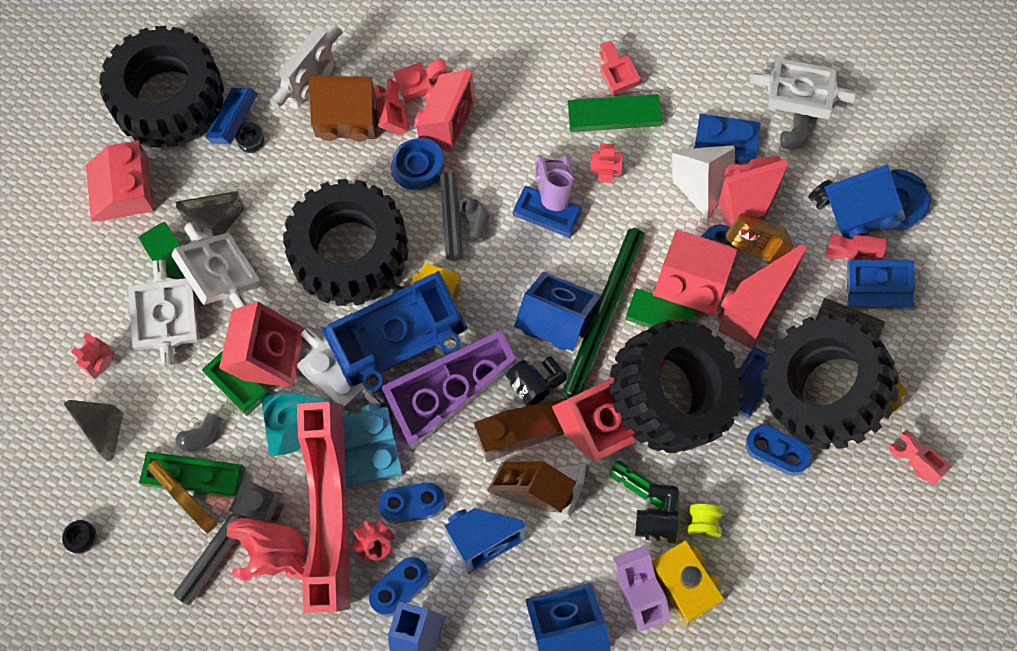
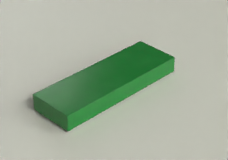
(614, 113)
(196, 474)

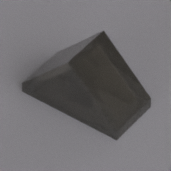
(212, 213)
(99, 423)

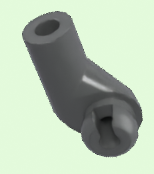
(798, 134)
(477, 216)
(200, 437)

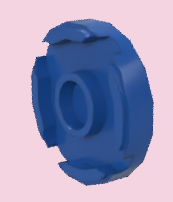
(912, 196)

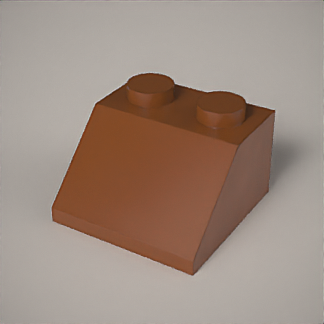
(343, 107)

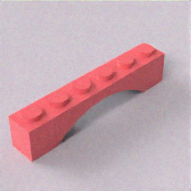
(327, 562)

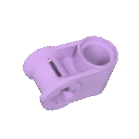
(554, 181)

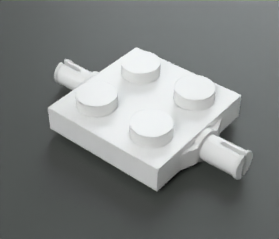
(310, 59)
(802, 88)
(215, 267)
(163, 314)
(325, 374)

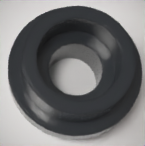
(72, 530)

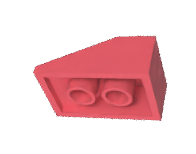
(755, 299)

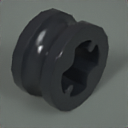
(258, 137)
(820, 196)

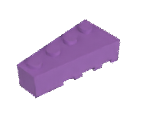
(441, 389)

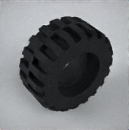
(152, 54)
(336, 206)
(803, 352)
(711, 379)

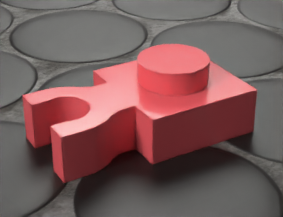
(858, 248)
(93, 356)

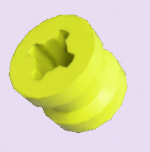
(705, 521)

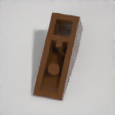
(517, 429)
(533, 485)

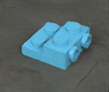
(370, 446)

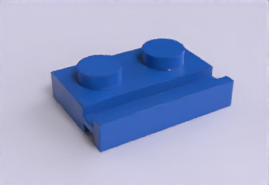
(725, 131)
(880, 283)

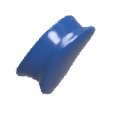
(417, 163)

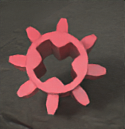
(606, 163)
(373, 541)

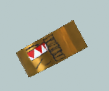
(759, 237)

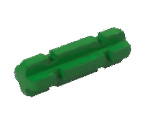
(635, 482)

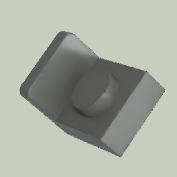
(257, 503)

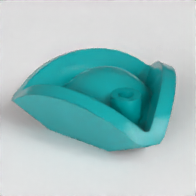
(282, 422)

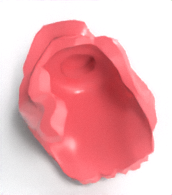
(270, 547)

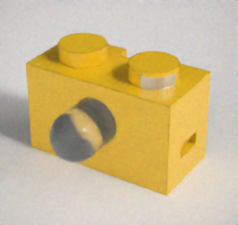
(687, 582)

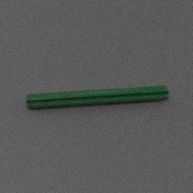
(604, 313)

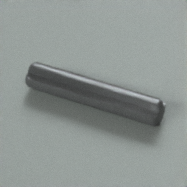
(451, 216)
(206, 564)

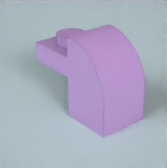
(641, 589)

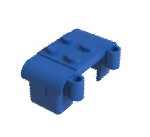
(395, 330)

